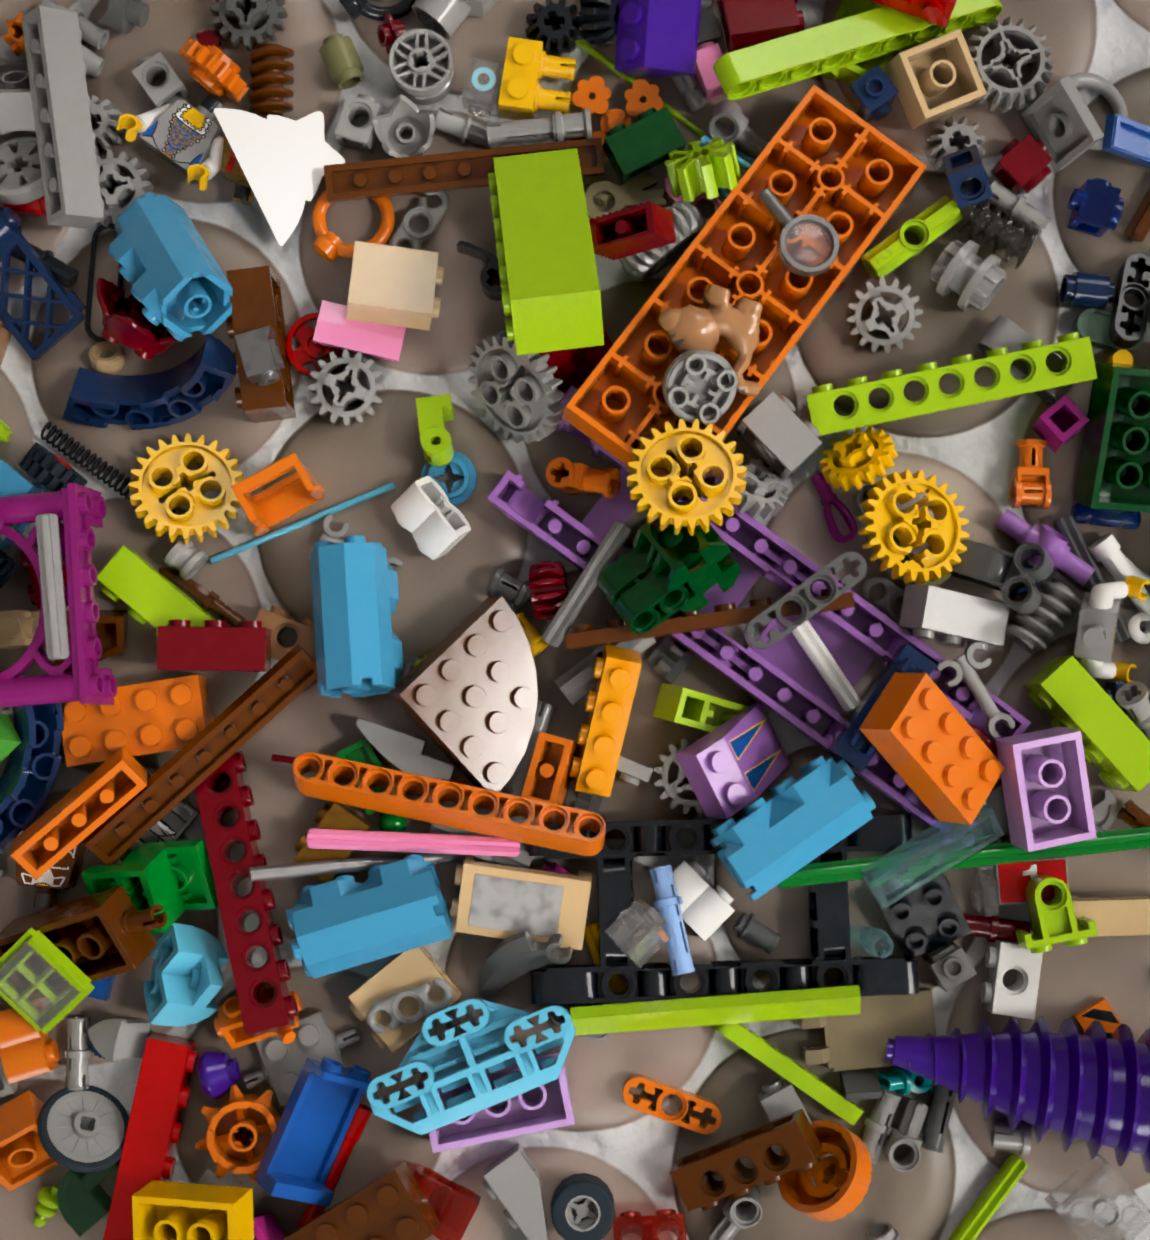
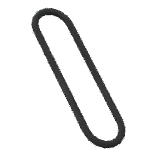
(91, 281)

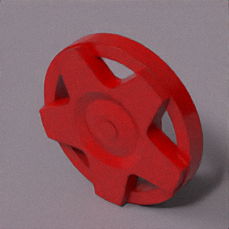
(308, 351)

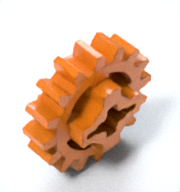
(213, 70)

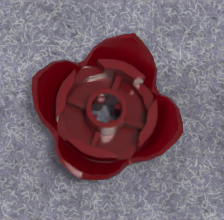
(127, 325)

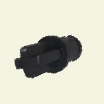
(63, 272)

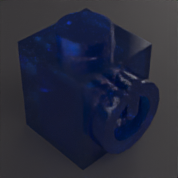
(1095, 207)

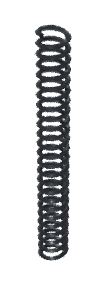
(63, 439)

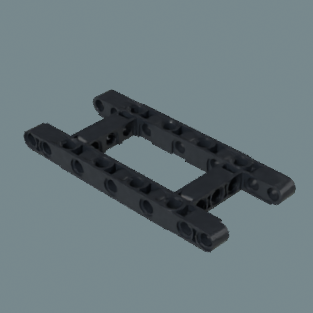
(654, 980)

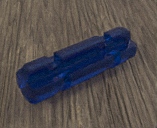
(1105, 517)

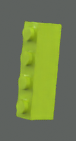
(148, 592)

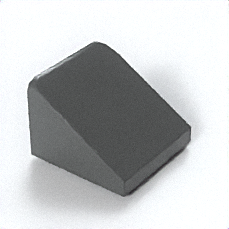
(860, 1084)

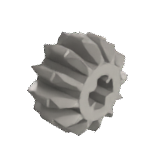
(107, 119)
(958, 133)

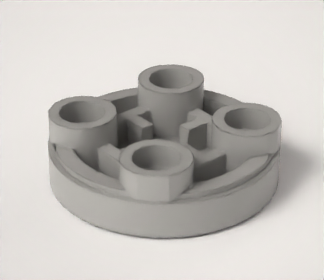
(699, 386)

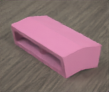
(370, 339)

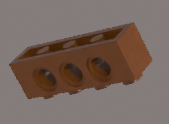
(790, 1132)

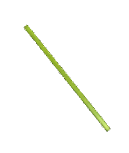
(630, 80)

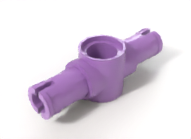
(1051, 541)

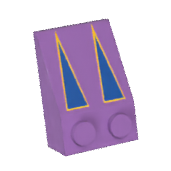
(734, 762)

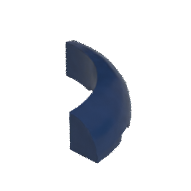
(153, 398)
(30, 768)

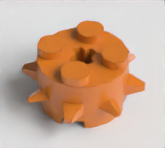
(230, 1149)

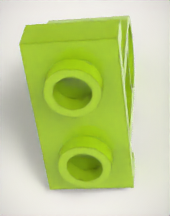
(1054, 920)

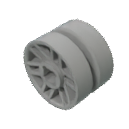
(408, 67)

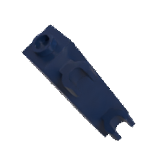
(851, 743)

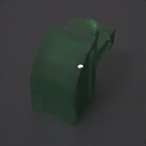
(83, 1199)

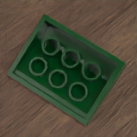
(1116, 441)

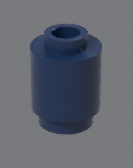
(1087, 290)

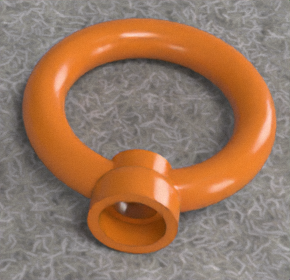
(330, 245)

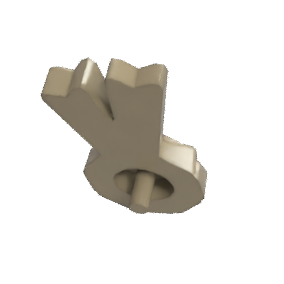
(608, 197)

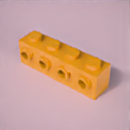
(607, 720)

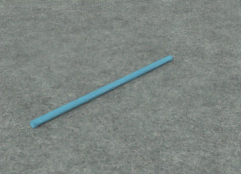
(302, 522)

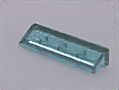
(929, 856)

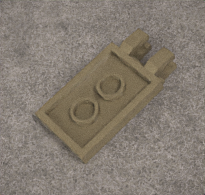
(861, 1038)

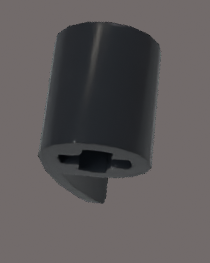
(489, 270)

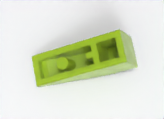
(694, 708)

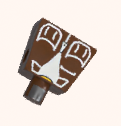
(60, 876)

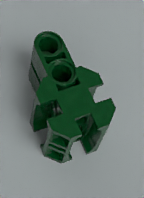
(666, 574)

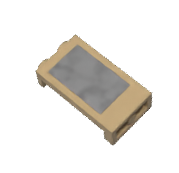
(512, 900)

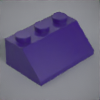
(657, 38)

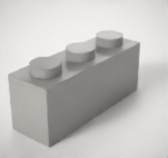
(953, 616)

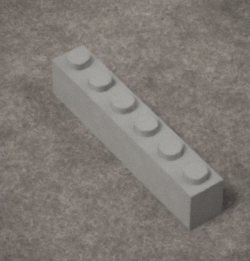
(62, 117)

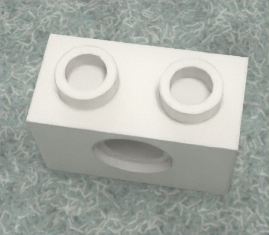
(1019, 998)

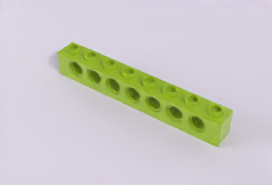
(1077, 368)

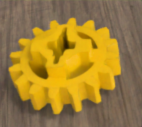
(858, 459)

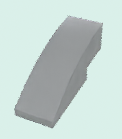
(405, 750)

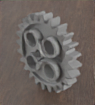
(516, 389)

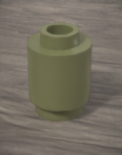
(342, 61)

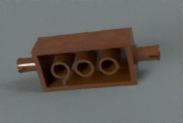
(96, 932)

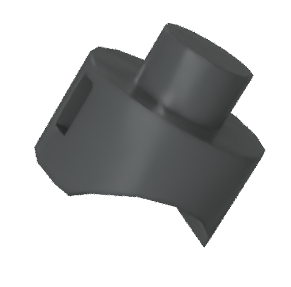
(124, 15)

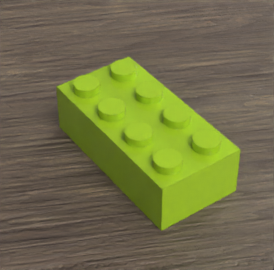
(1107, 732)

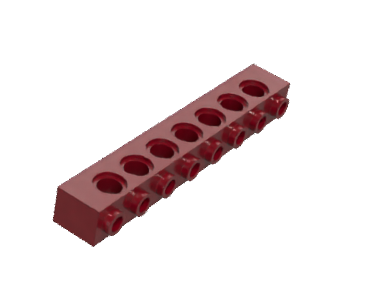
(281, 1010)

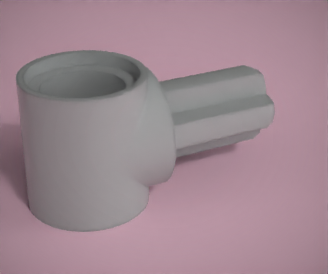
(739, 131)
(907, 1134)
(738, 1217)

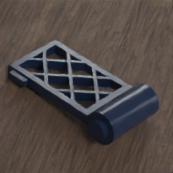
(10, 239)

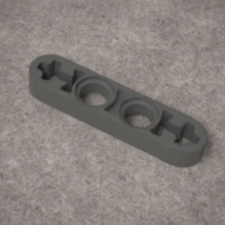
(808, 604)

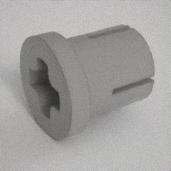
(1017, 1140)

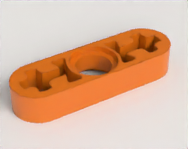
(699, 1104)

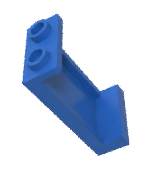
(312, 1131)

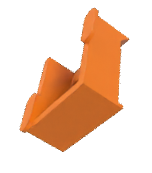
(281, 498)

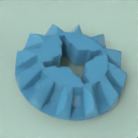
(461, 467)

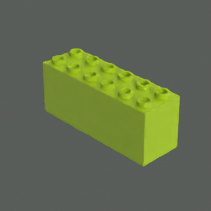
(545, 252)

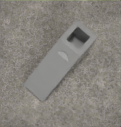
(519, 1188)

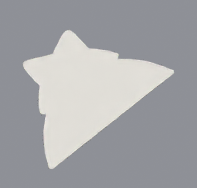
(280, 161)

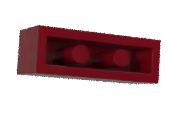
(214, 647)

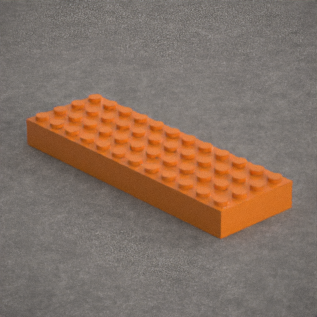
(815, 164)

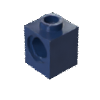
(964, 165)

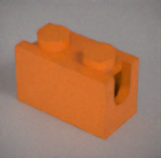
(550, 769)

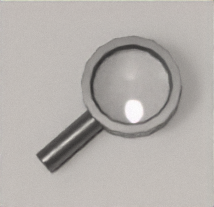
(806, 242)

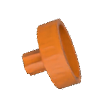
(839, 1179)

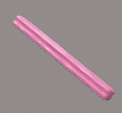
(411, 842)

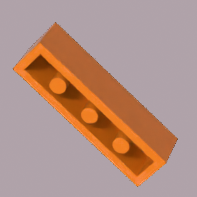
(79, 813)

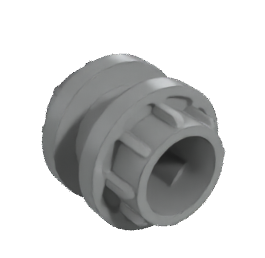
(968, 275)

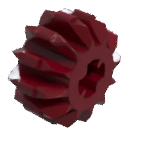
(547, 588)

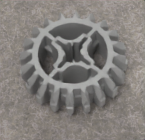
(1031, 52)
(687, 225)

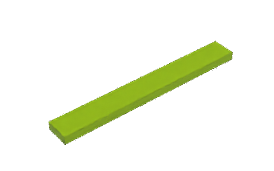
(716, 1010)

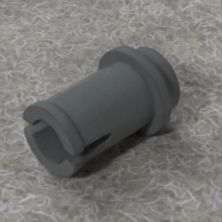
(756, 932)

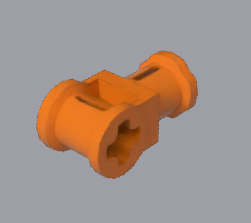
(582, 478)
(1030, 479)

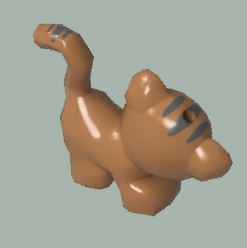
(701, 327)

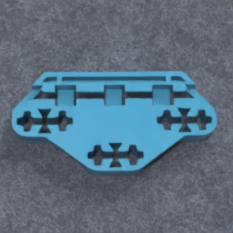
(464, 1059)

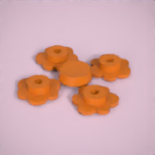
(614, 117)

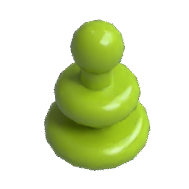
(46, 1204)

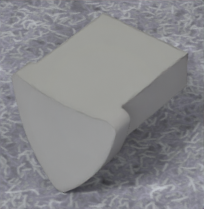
(120, 1038)

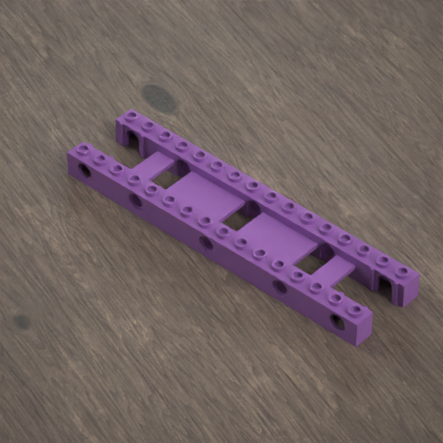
(774, 676)

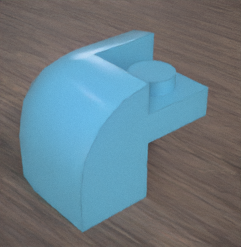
(184, 976)

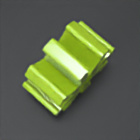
(703, 169)

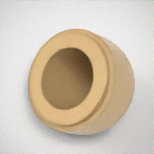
(109, 365)

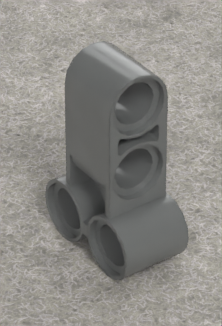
(1005, 571)

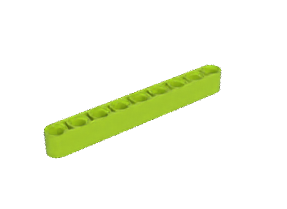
(838, 46)

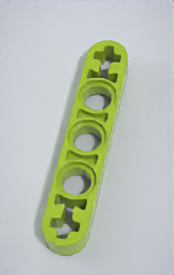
(791, 1071)

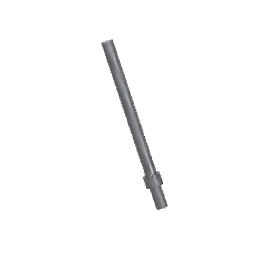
(338, 866)

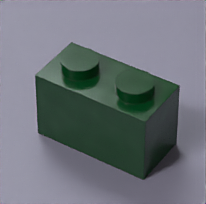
(642, 144)

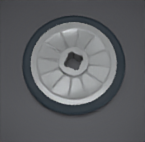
(78, 1148)

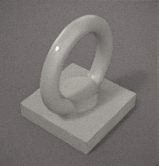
(1065, 121)

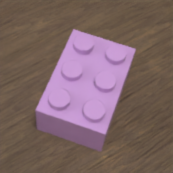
(1046, 788)

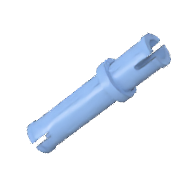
(669, 908)

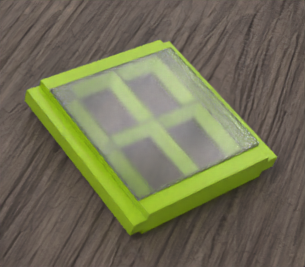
(41, 981)

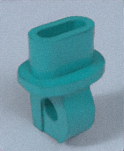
(903, 1082)

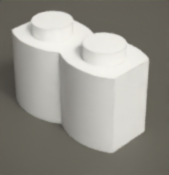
(430, 518)
(702, 905)

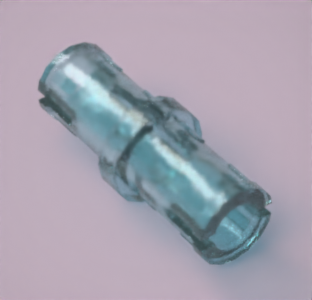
(875, 944)

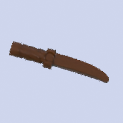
(210, 600)

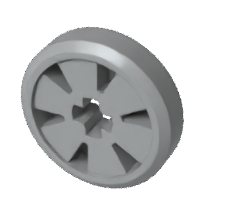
(16, 185)

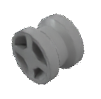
(186, 559)

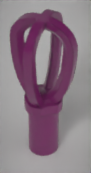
(829, 498)

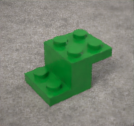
(162, 874)

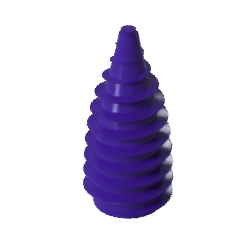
(1053, 1081)

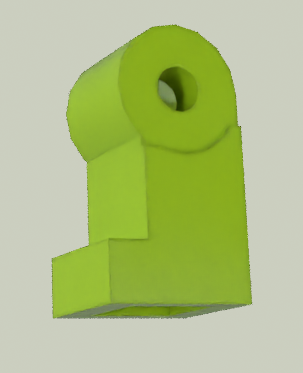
(434, 437)

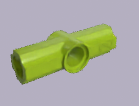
(927, 226)

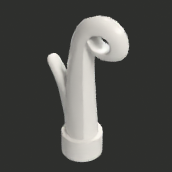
(1120, 567)

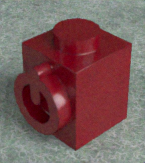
(1023, 164)

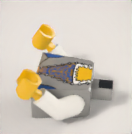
(181, 136)
(1099, 625)

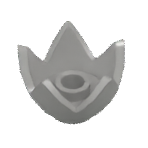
(401, 117)

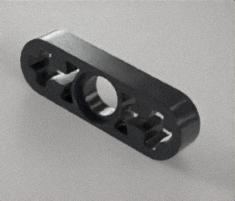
(1122, 311)

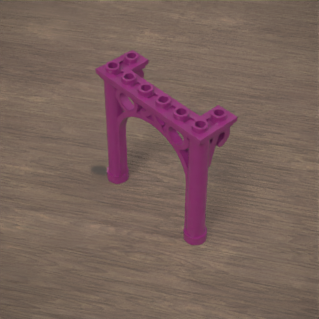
(87, 683)

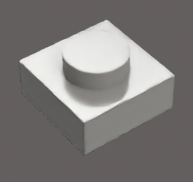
(633, 771)

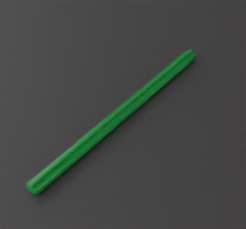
(989, 855)

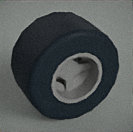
(583, 1220)

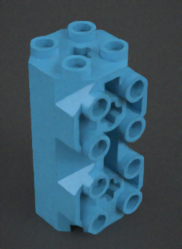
(170, 267)
(352, 618)
(792, 826)
(359, 923)

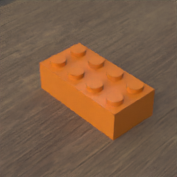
(143, 720)
(932, 747)

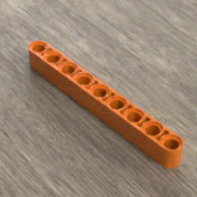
(461, 816)

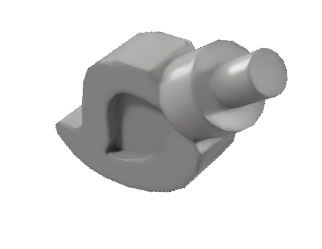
(1105, 811)

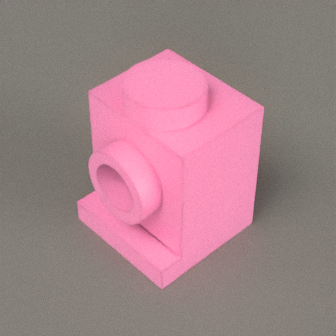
(705, 76)

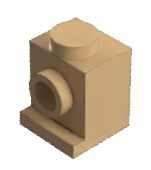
(17, 628)

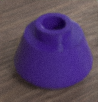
(217, 1073)

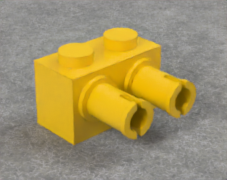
(520, 85)

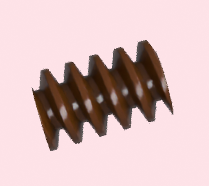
(270, 80)

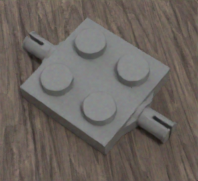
(284, 1062)

